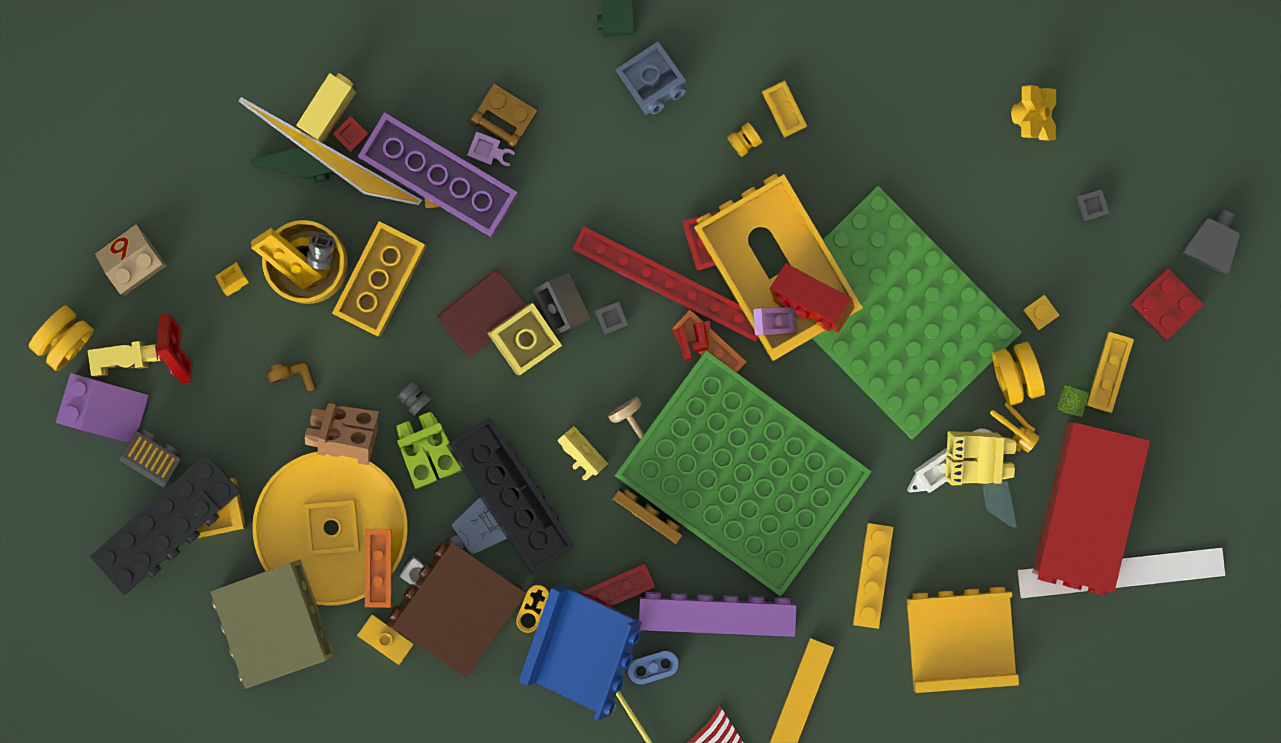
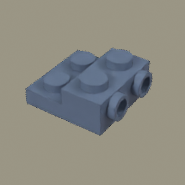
(652, 79)

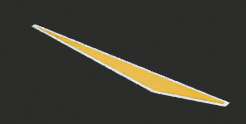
(354, 173)

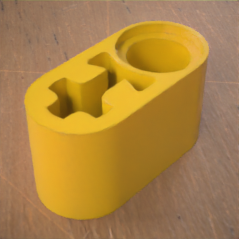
(529, 599)

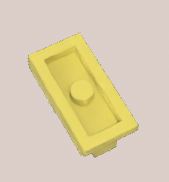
(580, 449)

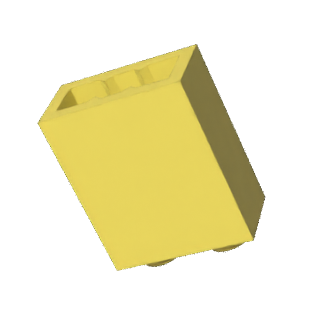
(327, 107)

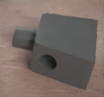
(1214, 243)

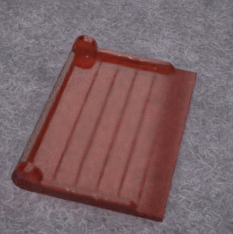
(480, 312)

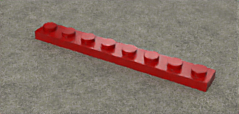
(663, 281)

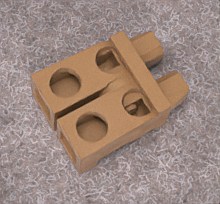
(343, 432)

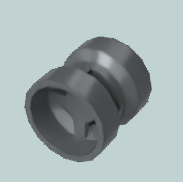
(320, 251)
(414, 398)

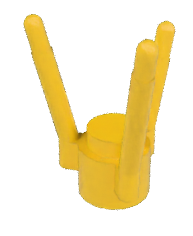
(1024, 437)

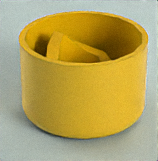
(298, 235)

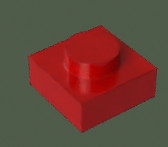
(350, 134)

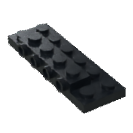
(510, 495)
(166, 525)

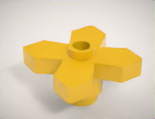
(1035, 113)

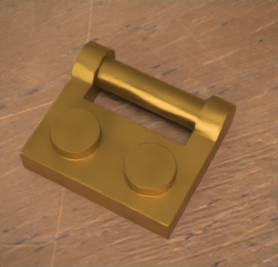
(508, 109)

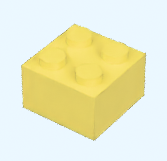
(524, 339)

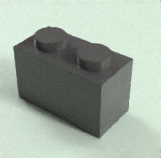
(561, 304)

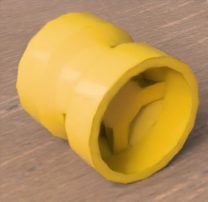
(740, 144)

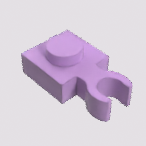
(486, 150)

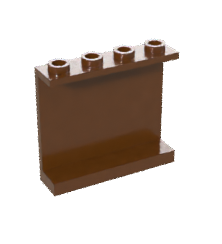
(455, 607)

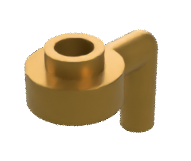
(280, 373)

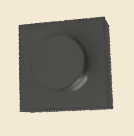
(1092, 205)
(611, 318)

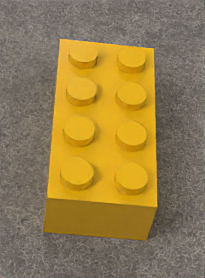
(379, 279)

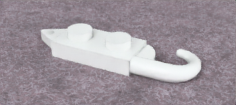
(932, 473)

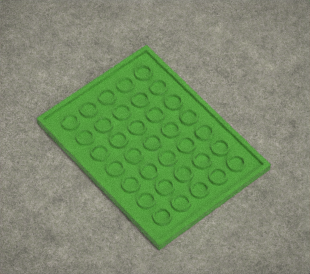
(921, 317)
(742, 473)

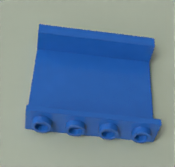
(581, 650)

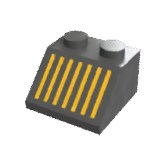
(150, 457)

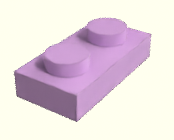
(774, 321)

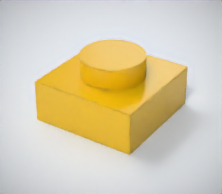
(231, 279)
(1041, 312)

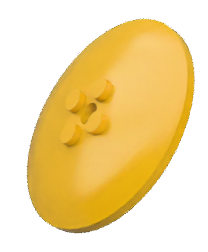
(321, 489)

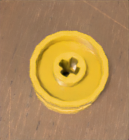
(61, 338)
(1017, 373)

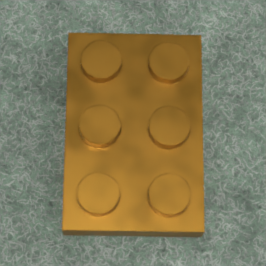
(648, 515)

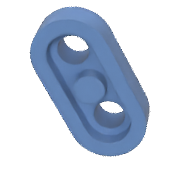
(653, 668)

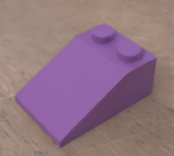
(101, 408)

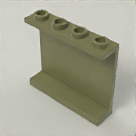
(272, 624)

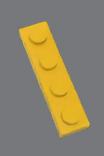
(873, 575)

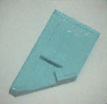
(999, 502)

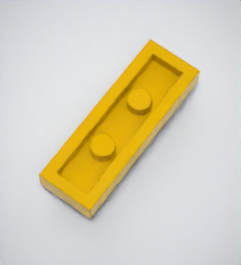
(286, 258)
(1109, 372)

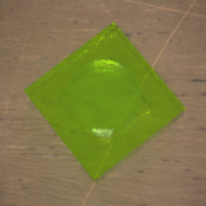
(1072, 401)

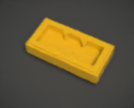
(784, 109)
(385, 639)

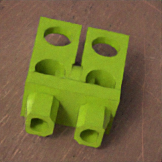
(421, 445)

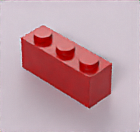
(811, 298)

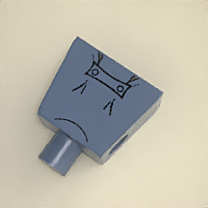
(477, 529)

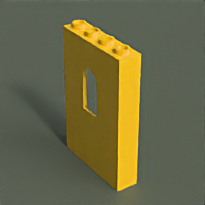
(781, 213)

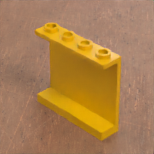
(961, 640)

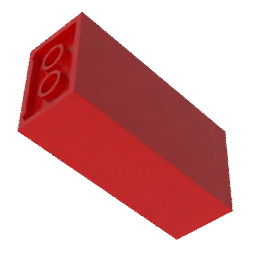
(1090, 508)

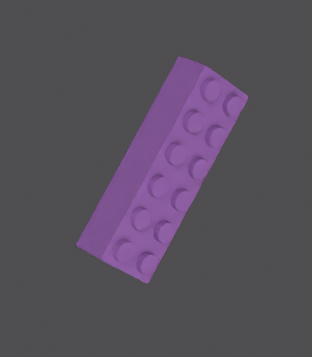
(438, 175)
(717, 615)

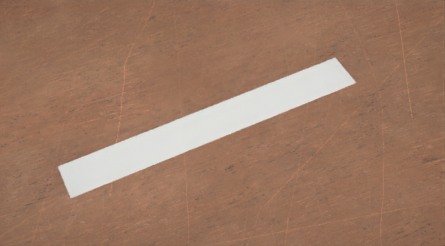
(1139, 571)

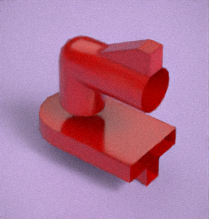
(701, 332)

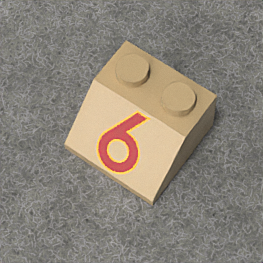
(130, 260)

